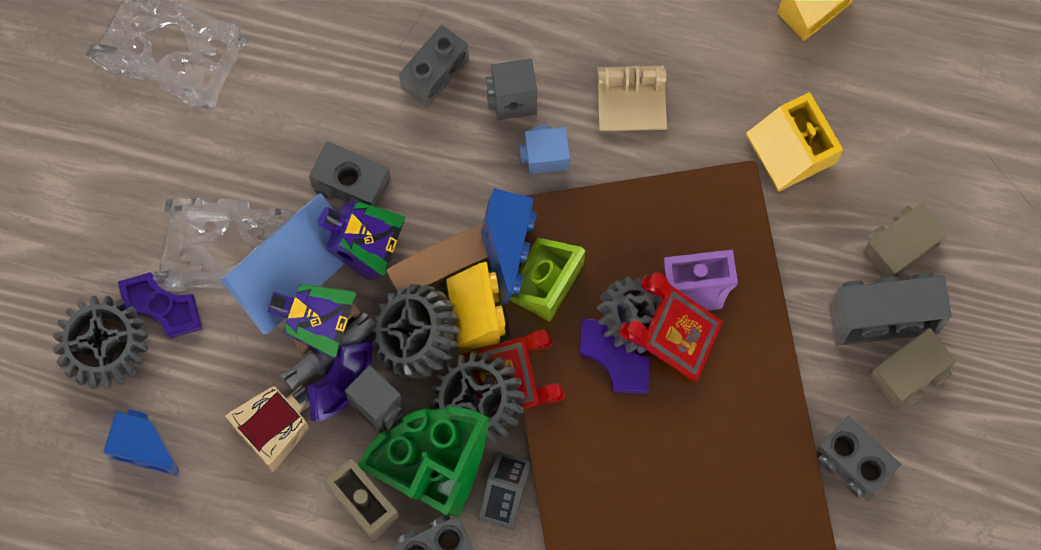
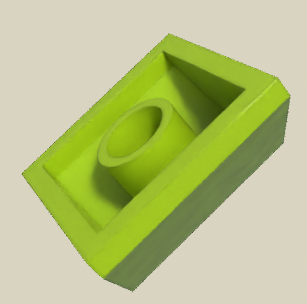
(548, 276)

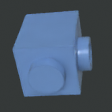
(545, 150)

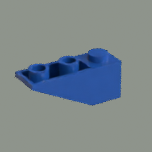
(504, 233)

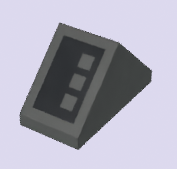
(504, 490)

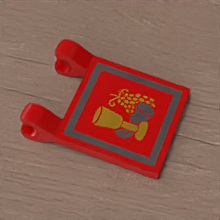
(679, 330)
(517, 355)

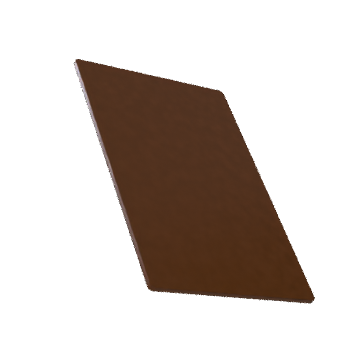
(690, 460)

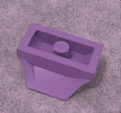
(703, 276)

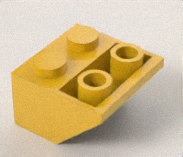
(809, 16)
(795, 142)
(474, 299)

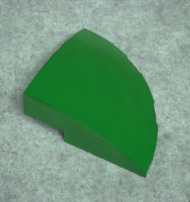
(431, 456)

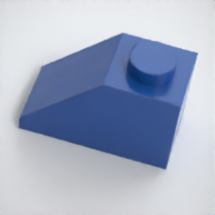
(138, 442)

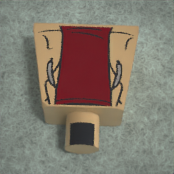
(272, 423)

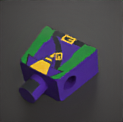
(362, 236)
(315, 316)

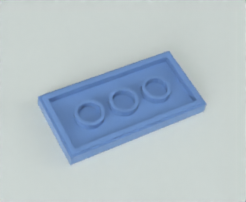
(282, 262)

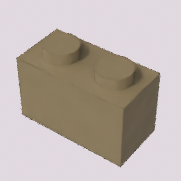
(905, 241)
(913, 368)
(362, 499)

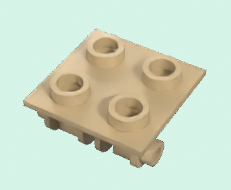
(632, 98)

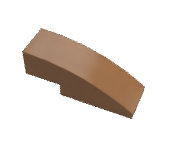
(441, 260)

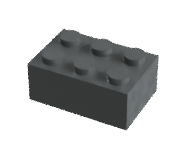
(889, 308)

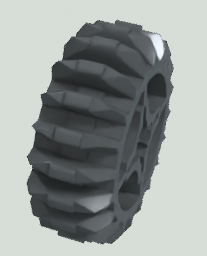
(400, 329)
(72, 343)
(503, 391)

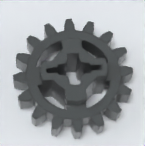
(619, 309)

